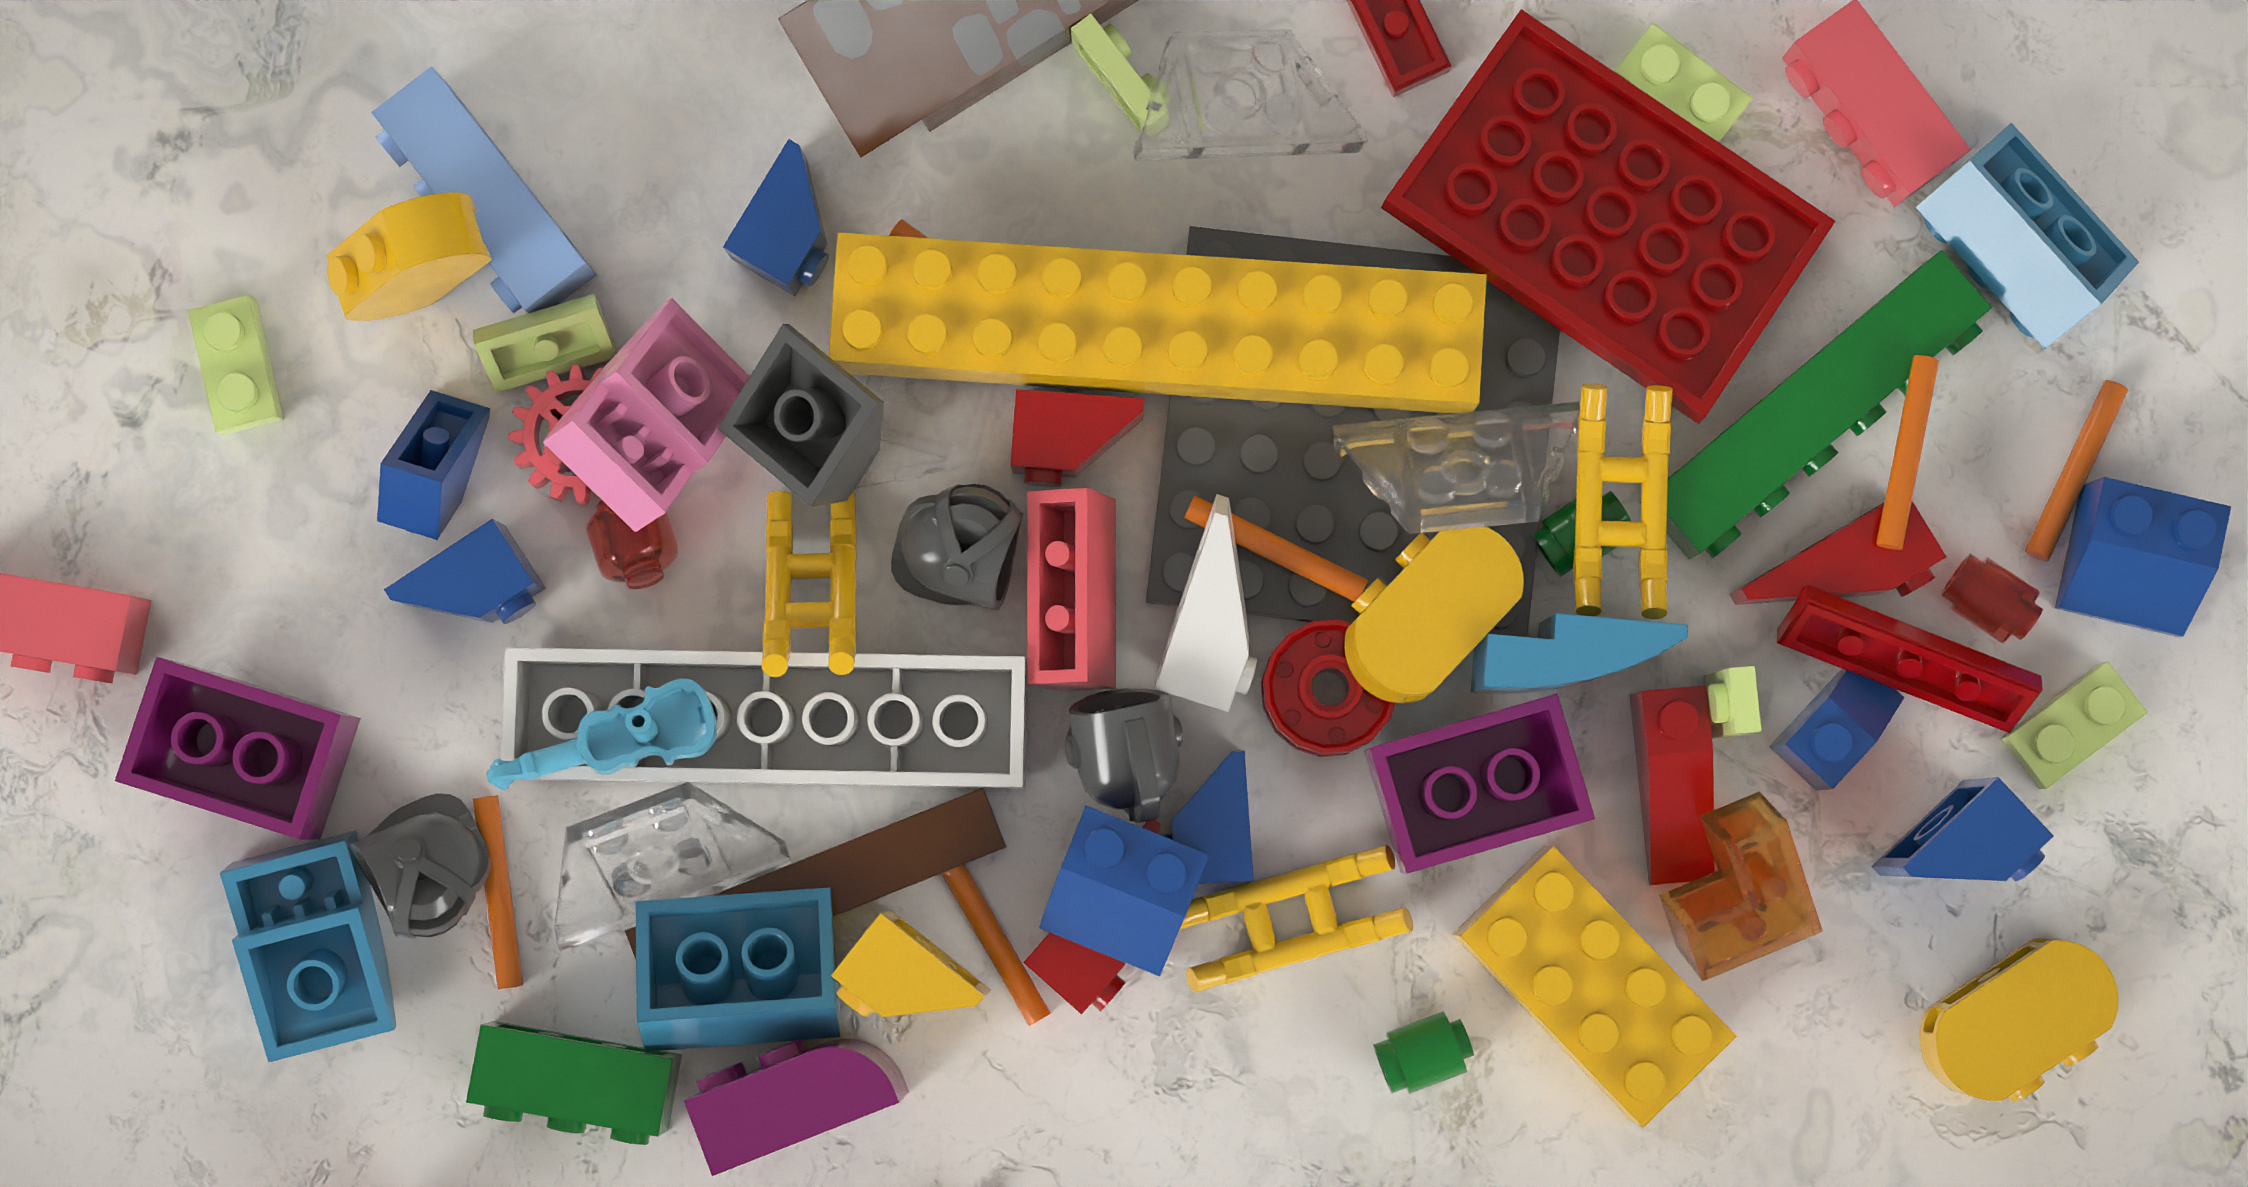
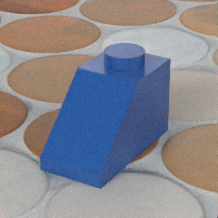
(782, 226)
(431, 465)
(474, 578)
(1837, 728)
(1219, 823)

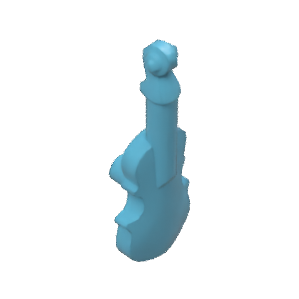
(669, 723)

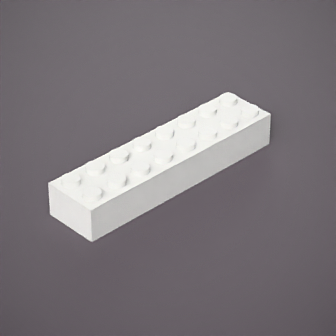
(877, 726)

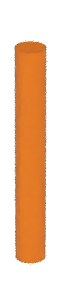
(1907, 452)
(2076, 470)
(1284, 553)
(499, 895)
(996, 944)

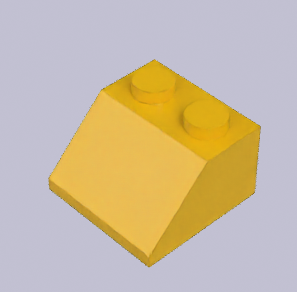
(903, 973)

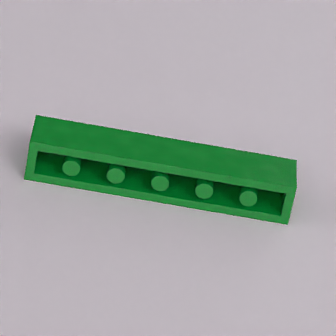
(1819, 403)

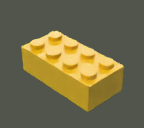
(1594, 985)

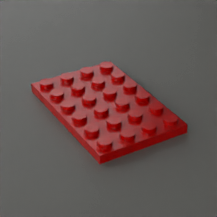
(1608, 215)

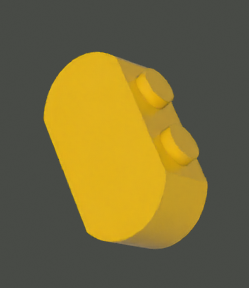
(407, 256)
(1431, 612)
(2020, 1020)

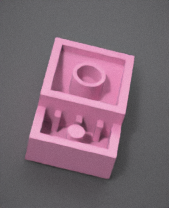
(650, 416)

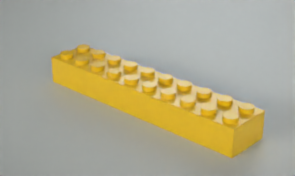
(1158, 323)

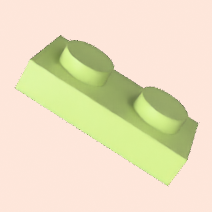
(1106, 56)
(1683, 82)
(543, 341)
(235, 364)
(1733, 702)
(2074, 725)

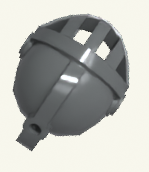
(958, 546)
(1125, 753)
(425, 864)

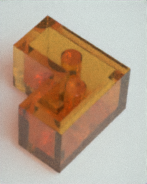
(1754, 898)

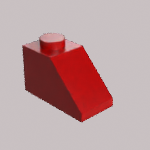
(1066, 432)

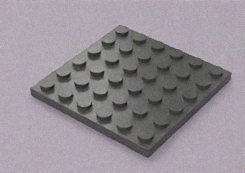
(1282, 460)

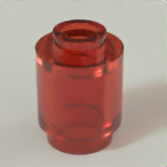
(1992, 598)

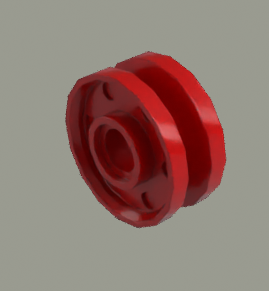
(1295, 710)

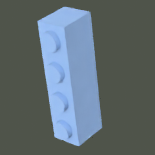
(455, 154)

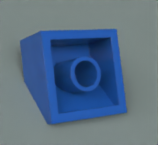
(2141, 555)
(1971, 835)
(1123, 890)

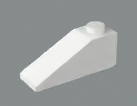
(1210, 632)

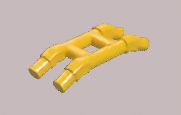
(1651, 471)
(783, 566)
(1327, 935)

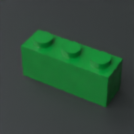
(573, 1081)

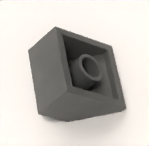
(806, 420)

